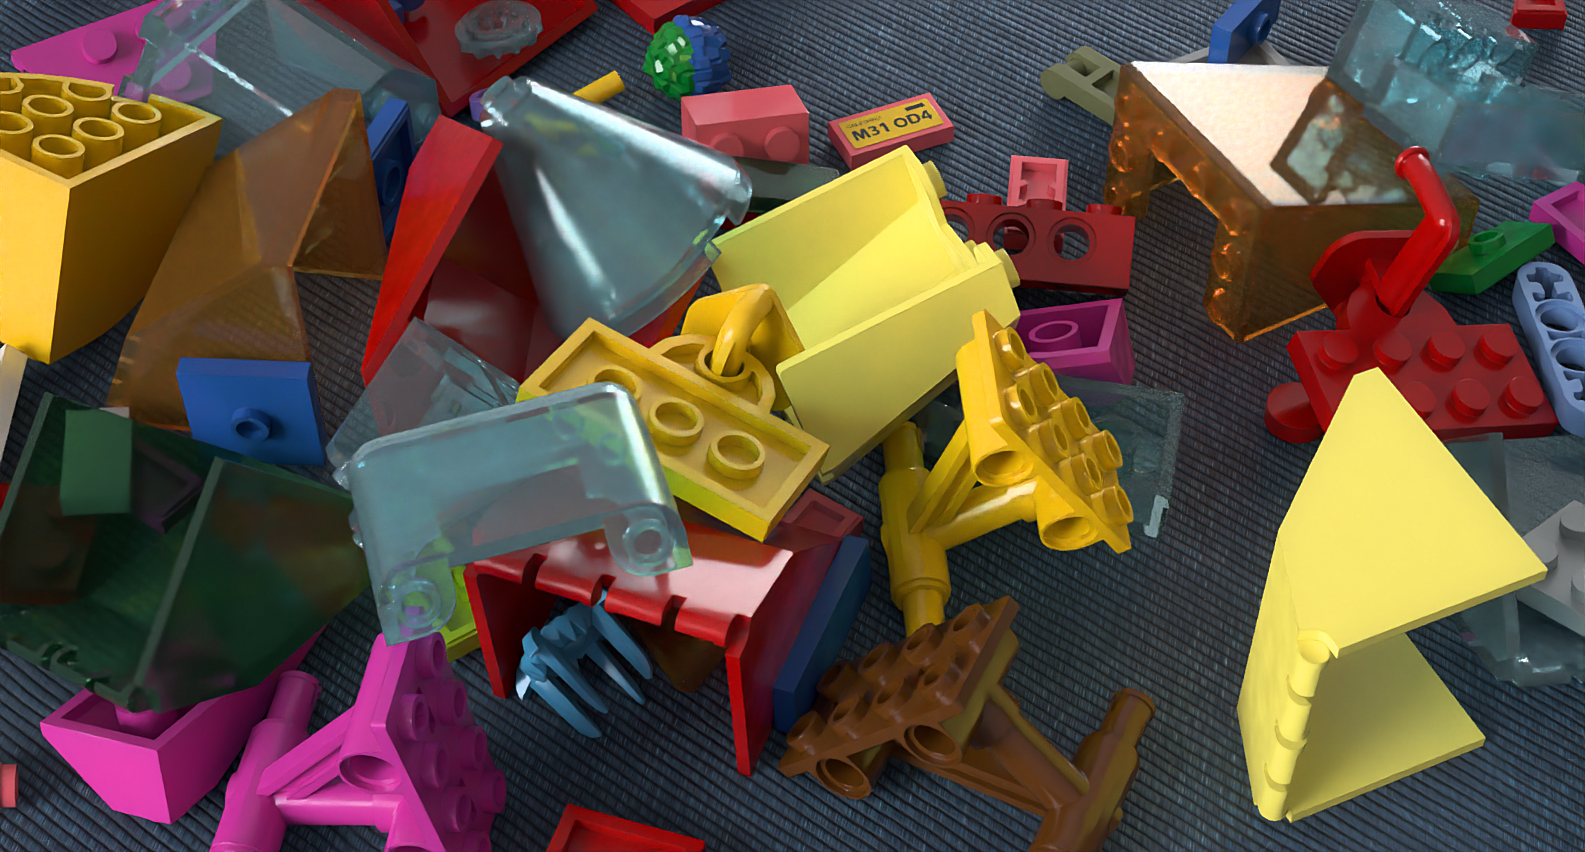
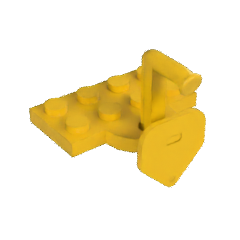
(707, 403)

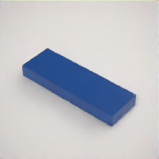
(822, 631)

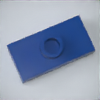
(1240, 28)

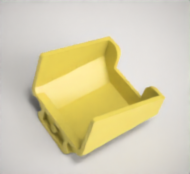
(874, 297)

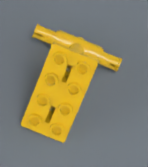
(1028, 451)

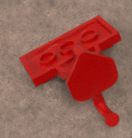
(1450, 374)

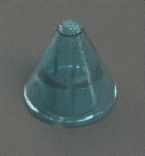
(606, 204)

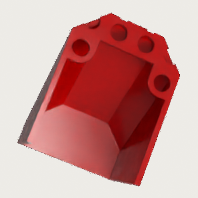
(463, 264)

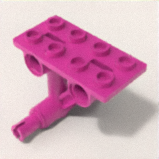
(391, 761)

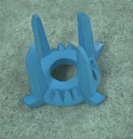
(555, 654)

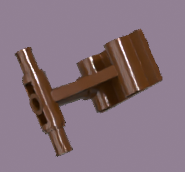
(946, 711)

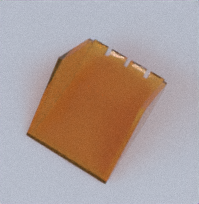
(227, 282)

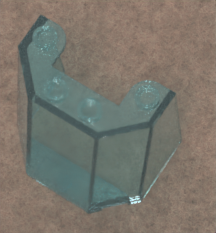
(268, 61)

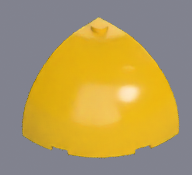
(88, 204)

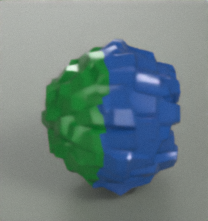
(688, 58)

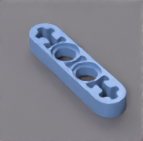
(1552, 346)

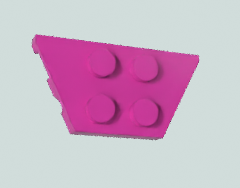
(92, 52)

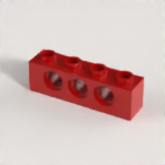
(1107, 233)

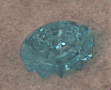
(498, 28)

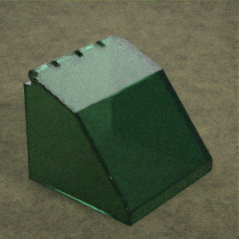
(164, 560)

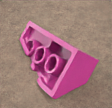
(1081, 340)
(158, 761)

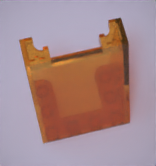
(1276, 163)

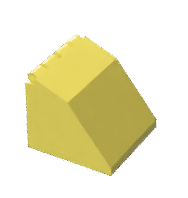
(1368, 550)

